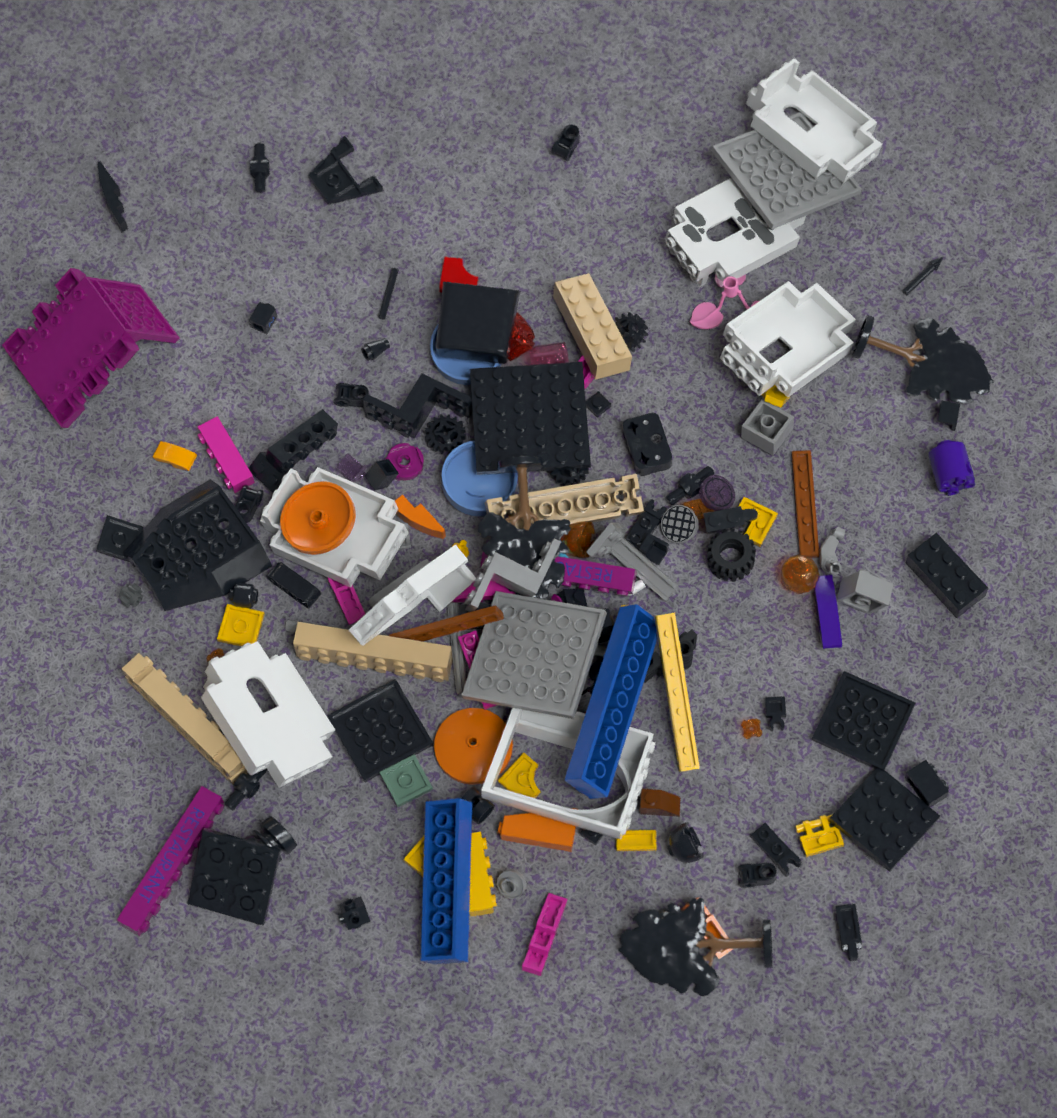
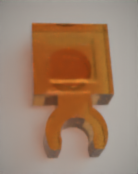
(698, 508)

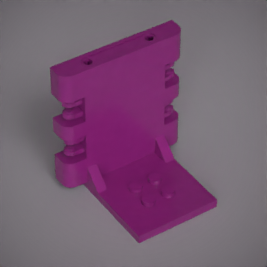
(83, 336)

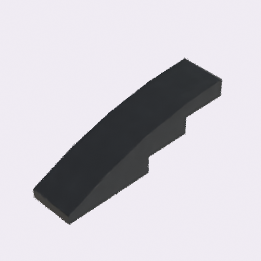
(111, 193)

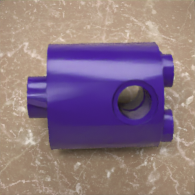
(951, 467)

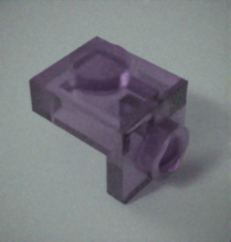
(351, 468)

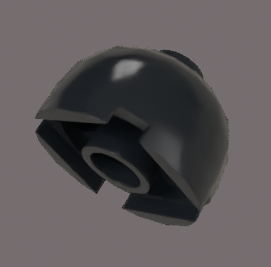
(684, 844)

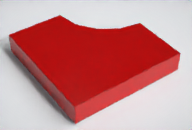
(455, 272)

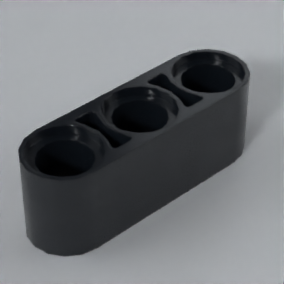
(294, 585)

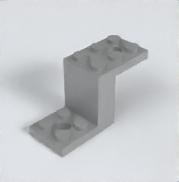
(512, 575)

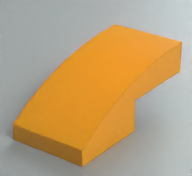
(175, 455)

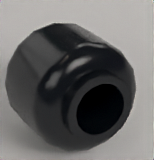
(244, 595)

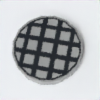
(679, 524)

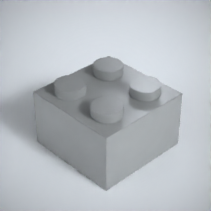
(767, 427)
(865, 591)

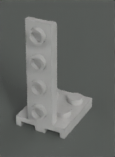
(613, 542)

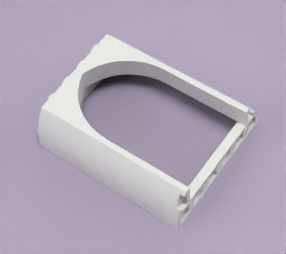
(632, 770)

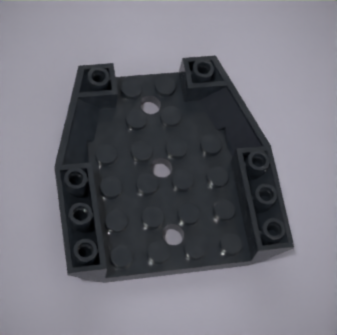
(210, 567)

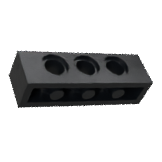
(278, 453)

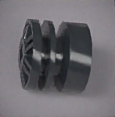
(274, 836)

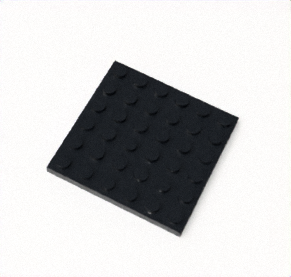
(530, 414)

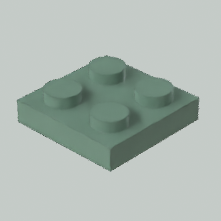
(406, 780)

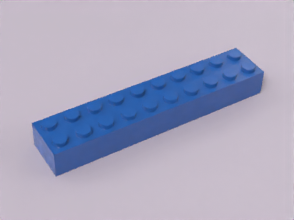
(613, 702)

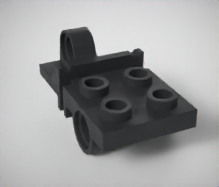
(687, 645)

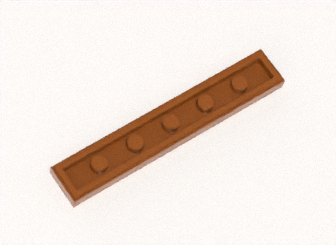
(805, 503)
(452, 624)

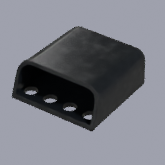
(476, 322)

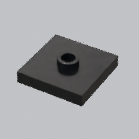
(117, 537)

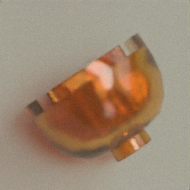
(579, 539)
(799, 574)

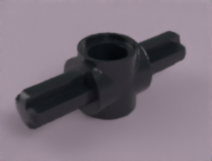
(259, 167)
(689, 485)
(245, 787)

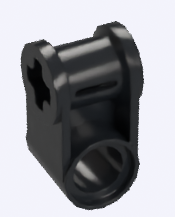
(565, 145)
(348, 395)
(249, 500)
(755, 874)

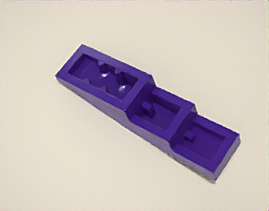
(827, 612)

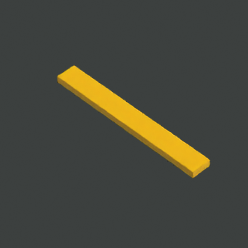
(677, 692)

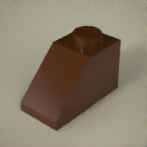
(659, 803)

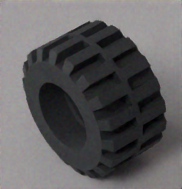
(731, 569)

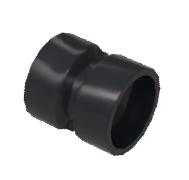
(482, 808)

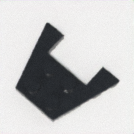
(336, 182)

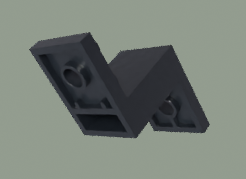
(418, 406)

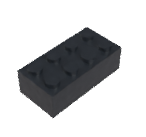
(946, 575)

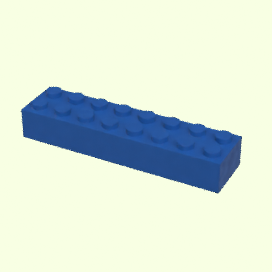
(446, 881)

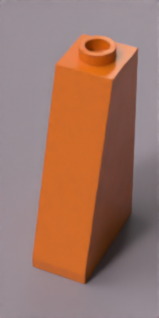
(537, 831)

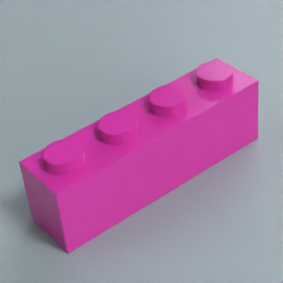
(225, 454)

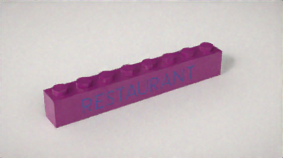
(595, 575)
(170, 861)

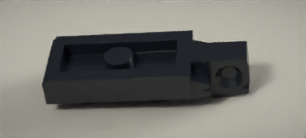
(849, 930)

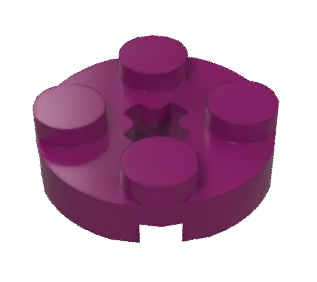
(409, 452)

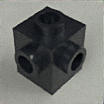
(353, 913)

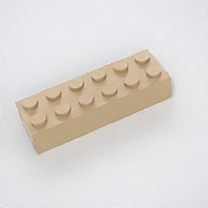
(592, 326)

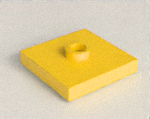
(240, 625)

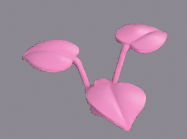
(707, 315)

